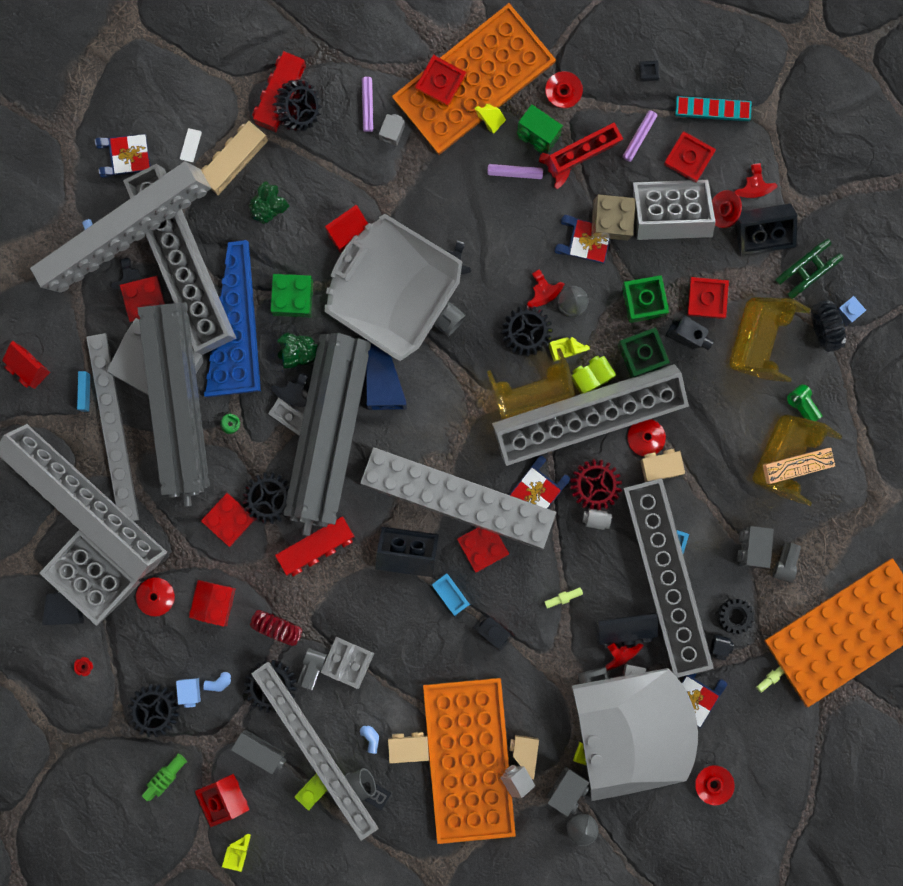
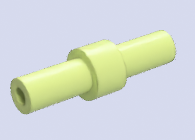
(563, 597)
(772, 678)

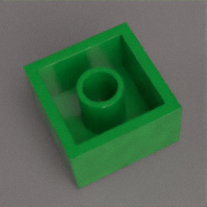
(539, 129)
(292, 295)
(645, 299)

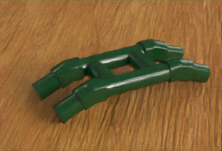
(809, 279)

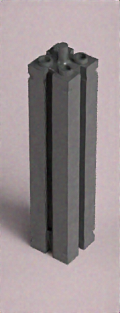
(174, 400)
(327, 430)

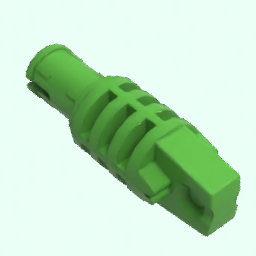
(164, 778)

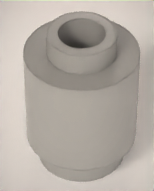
(597, 519)

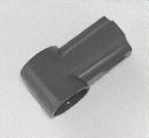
(786, 566)
(312, 666)

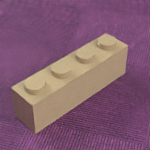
(234, 156)

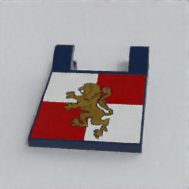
(127, 154)
(582, 243)
(537, 487)
(702, 697)

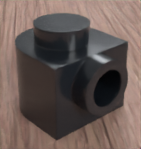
(721, 647)

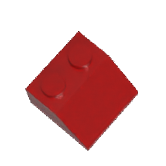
(346, 227)
(25, 365)
(212, 603)
(222, 800)

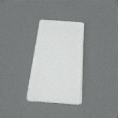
(190, 145)

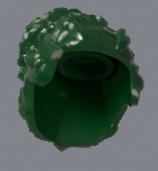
(267, 203)
(296, 350)

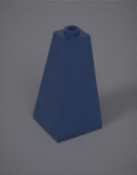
(383, 384)

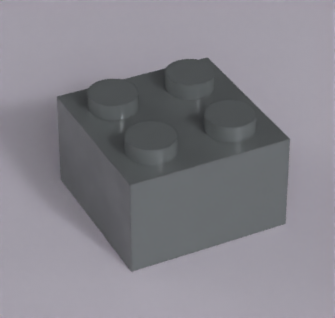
(755, 547)
(567, 791)

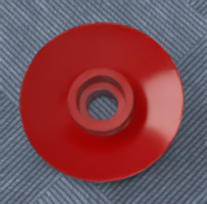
(564, 81)
(721, 203)
(639, 444)
(164, 600)
(721, 792)

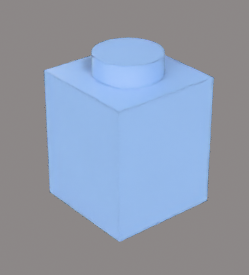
(851, 310)
(188, 692)

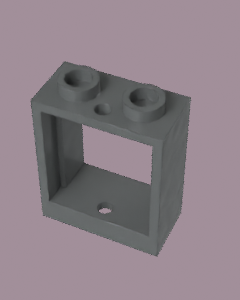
(259, 752)

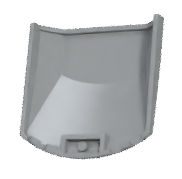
(392, 286)
(636, 732)

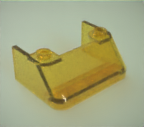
(758, 335)
(535, 395)
(788, 440)

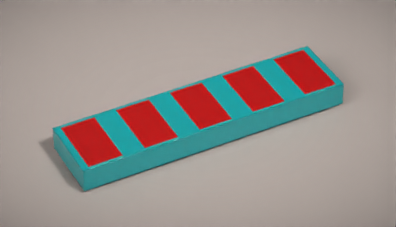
(713, 108)

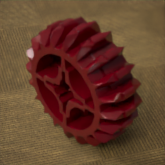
(588, 480)
(276, 627)

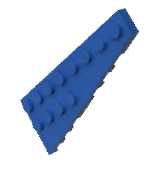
(236, 364)

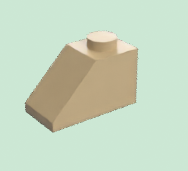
(525, 752)

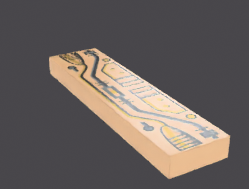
(798, 465)

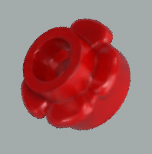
(78, 666)

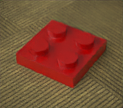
(440, 80)
(689, 156)
(141, 294)
(707, 298)
(228, 520)
(482, 548)

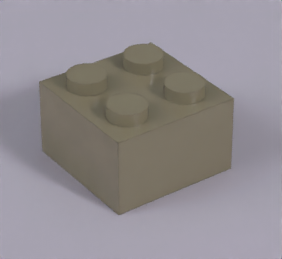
(613, 217)

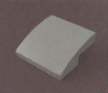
(289, 415)
(347, 662)

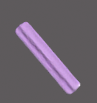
(367, 104)
(639, 136)
(515, 171)

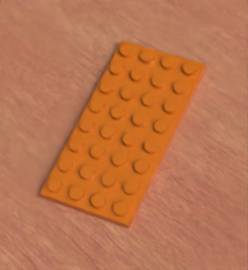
(498, 62)
(842, 634)
(468, 759)

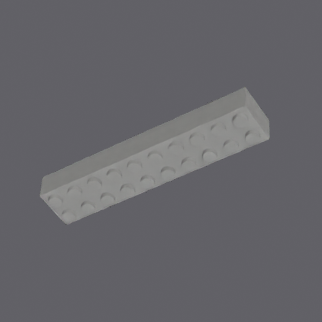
(121, 228)
(185, 272)
(590, 414)
(458, 498)
(81, 502)
(668, 578)

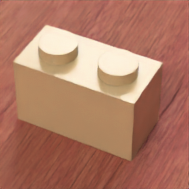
(662, 466)
(408, 748)

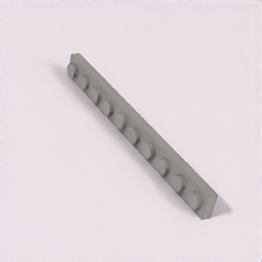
(112, 426)
(315, 751)

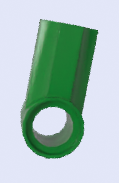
(801, 399)

